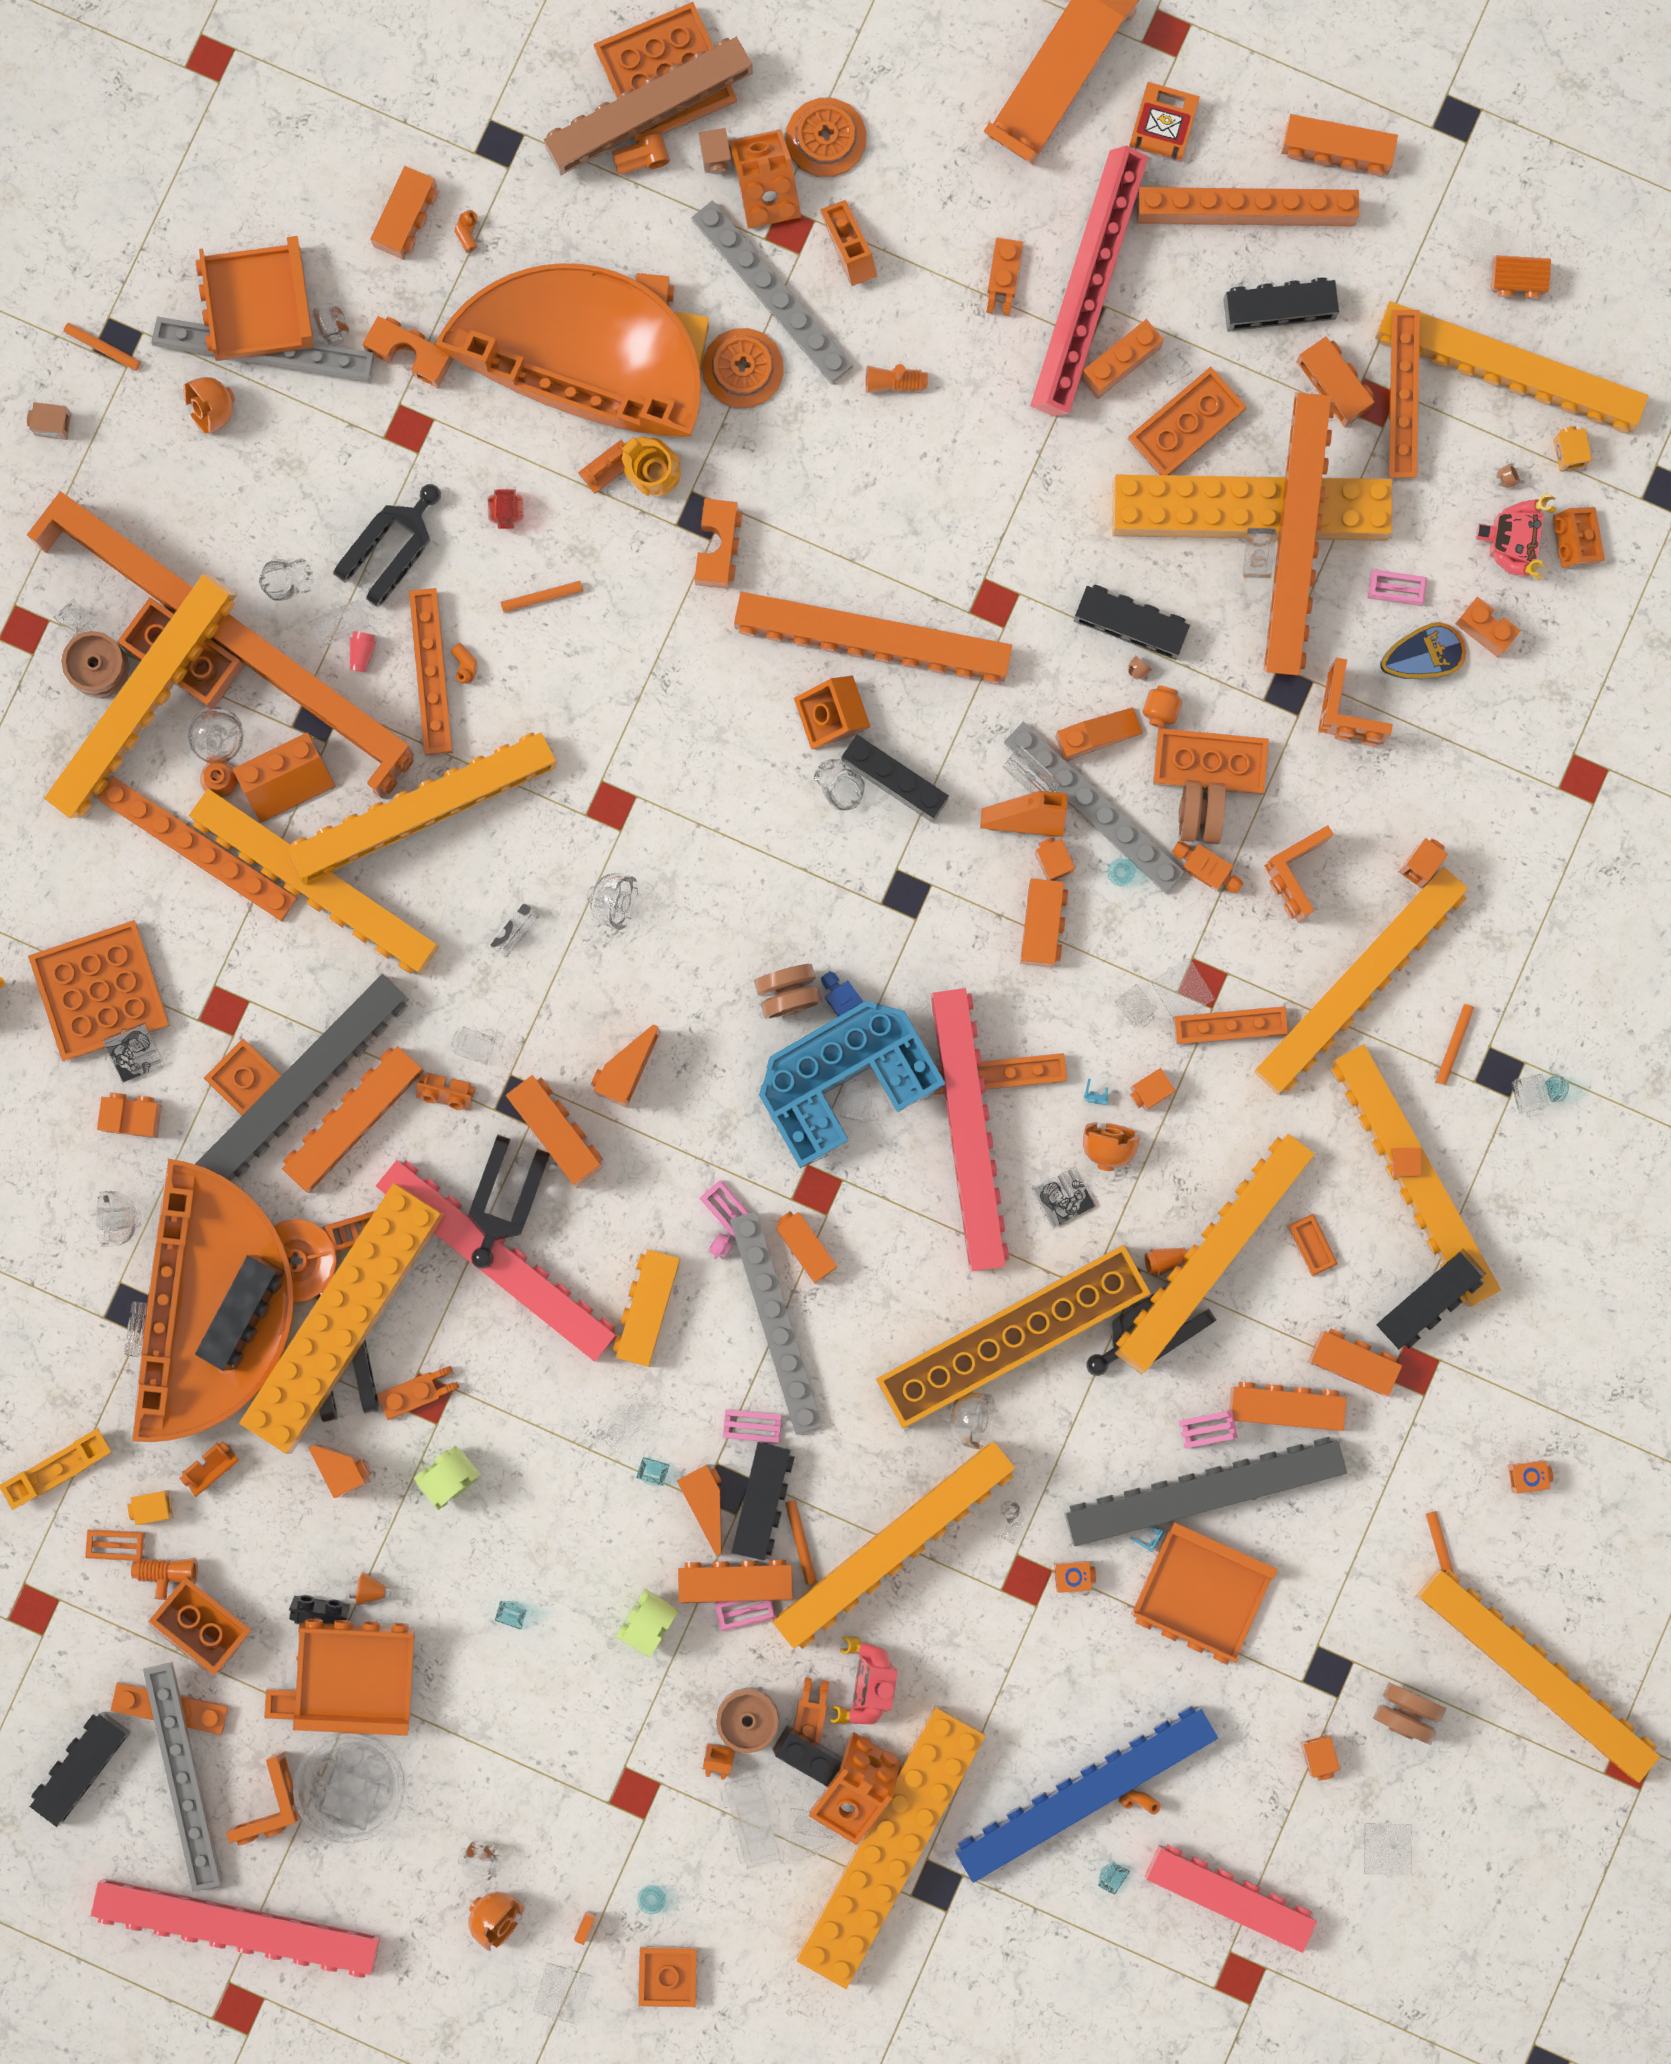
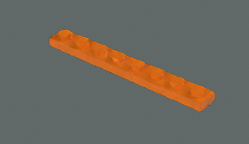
(197, 848)

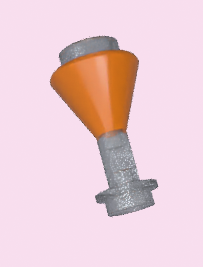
(367, 1589)

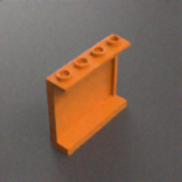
(255, 301)
(1202, 1593)
(354, 1677)

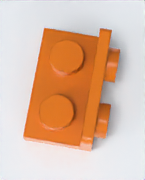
(1578, 536)

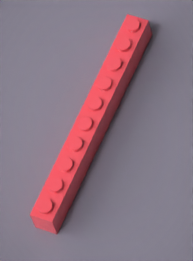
(1089, 281)
(968, 1129)
(508, 1267)
(236, 1927)

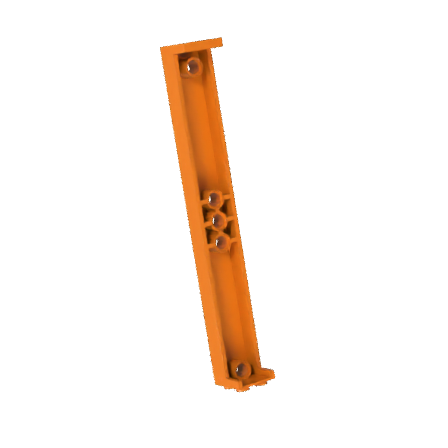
(233, 636)

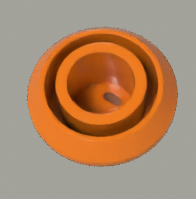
(225, 782)

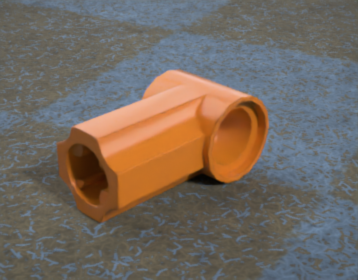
(648, 153)

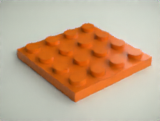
(653, 49)
(97, 989)

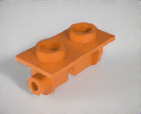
(604, 468)
(432, 1090)
(218, 1461)

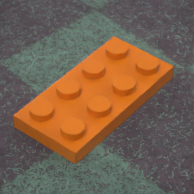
(1187, 422)
(1210, 758)

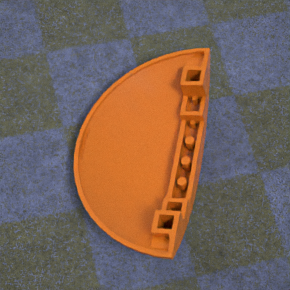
(582, 346)
(198, 1250)

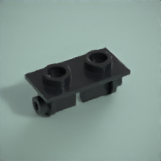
(308, 1607)

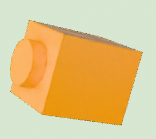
(1572, 448)
(150, 1507)

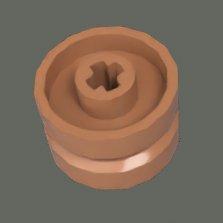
(79, 667)
(1199, 811)
(787, 987)
(1409, 1714)
(747, 1737)

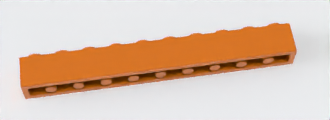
(1297, 533)
(873, 637)

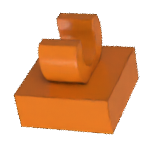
(718, 1760)

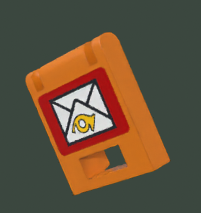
(1162, 124)

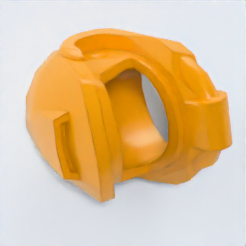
(651, 466)

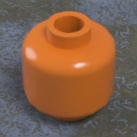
(1162, 706)

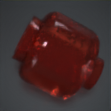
(505, 508)

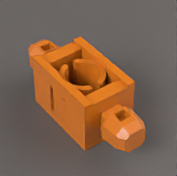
(1207, 867)

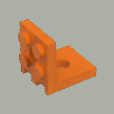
(762, 167)
(1343, 726)
(1283, 880)
(864, 1781)
(274, 1823)

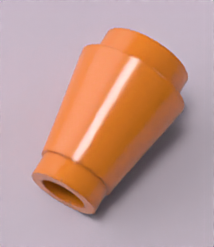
(1164, 1260)

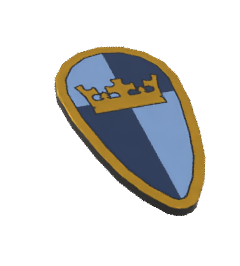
(1425, 653)

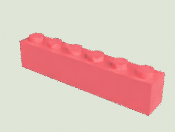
(1231, 1899)

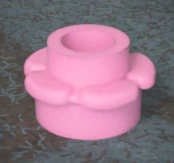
(720, 1245)

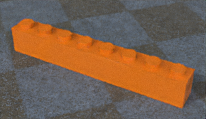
(1247, 206)

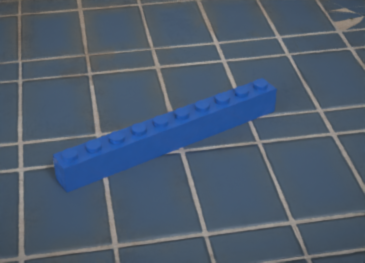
(1086, 1793)

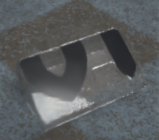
(515, 930)

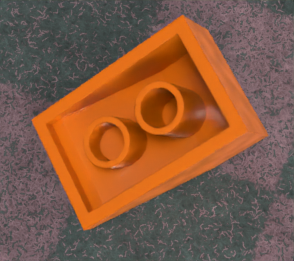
(624, 1070)

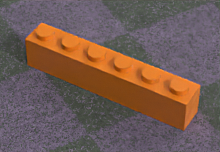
(352, 1119)

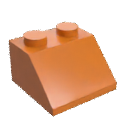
(832, 711)
(340, 1470)

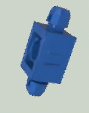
(842, 996)

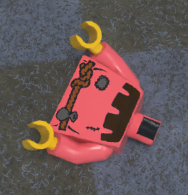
(1517, 536)
(873, 1684)

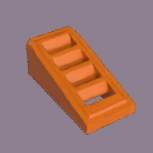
(341, 1231)

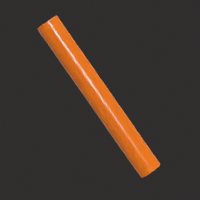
(102, 346)
(541, 596)
(1454, 1044)
(800, 1541)
(1439, 1541)

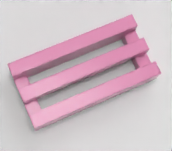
(1399, 588)
(712, 1191)
(727, 1424)
(1188, 1433)
(721, 1616)

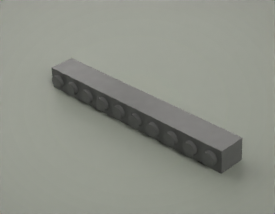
(305, 1079)
(1205, 1493)

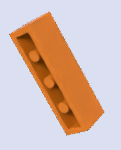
(1339, 145)
(1288, 1408)
(736, 1583)

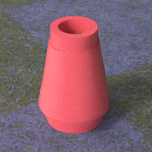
(361, 650)

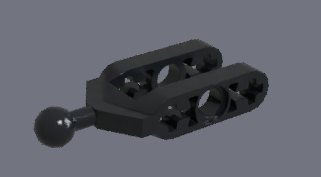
(411, 520)
(493, 1227)
(1098, 1364)
(365, 1386)

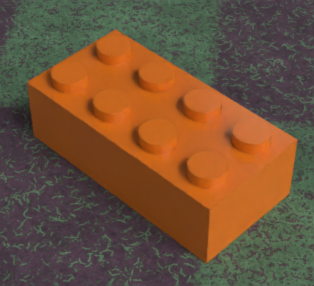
(206, 677)
(551, 1127)

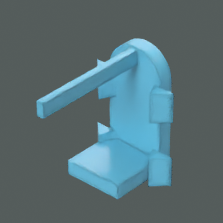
(1092, 1097)
(1153, 1543)

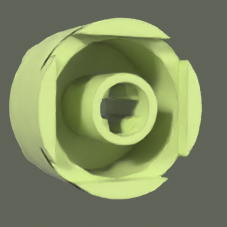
(447, 1477)
(647, 1623)

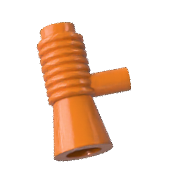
(895, 379)
(164, 1571)

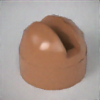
(1509, 476)
(1138, 668)

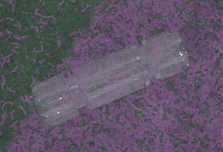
(135, 1329)

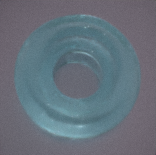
(1121, 863)
(1557, 1088)
(651, 1890)

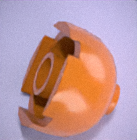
(210, 403)
(1110, 1145)
(493, 1918)

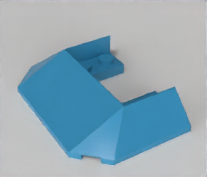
(833, 1055)

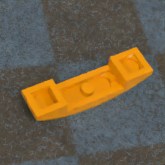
(55, 1469)

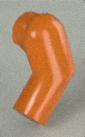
(464, 229)
(467, 665)
(1142, 1799)

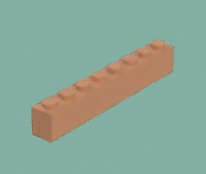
(648, 105)

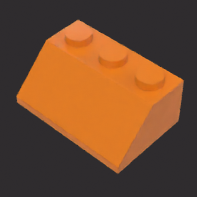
(284, 777)
(199, 1627)

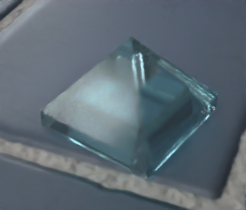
(652, 1472)
(511, 1614)
(1112, 1877)

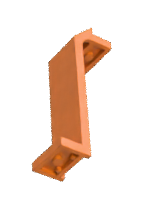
(1057, 74)

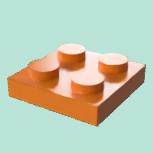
(242, 1076)
(667, 1976)

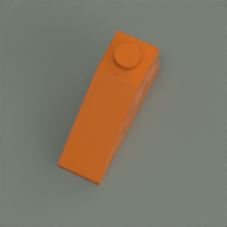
(849, 243)
(1097, 733)
(704, 1498)

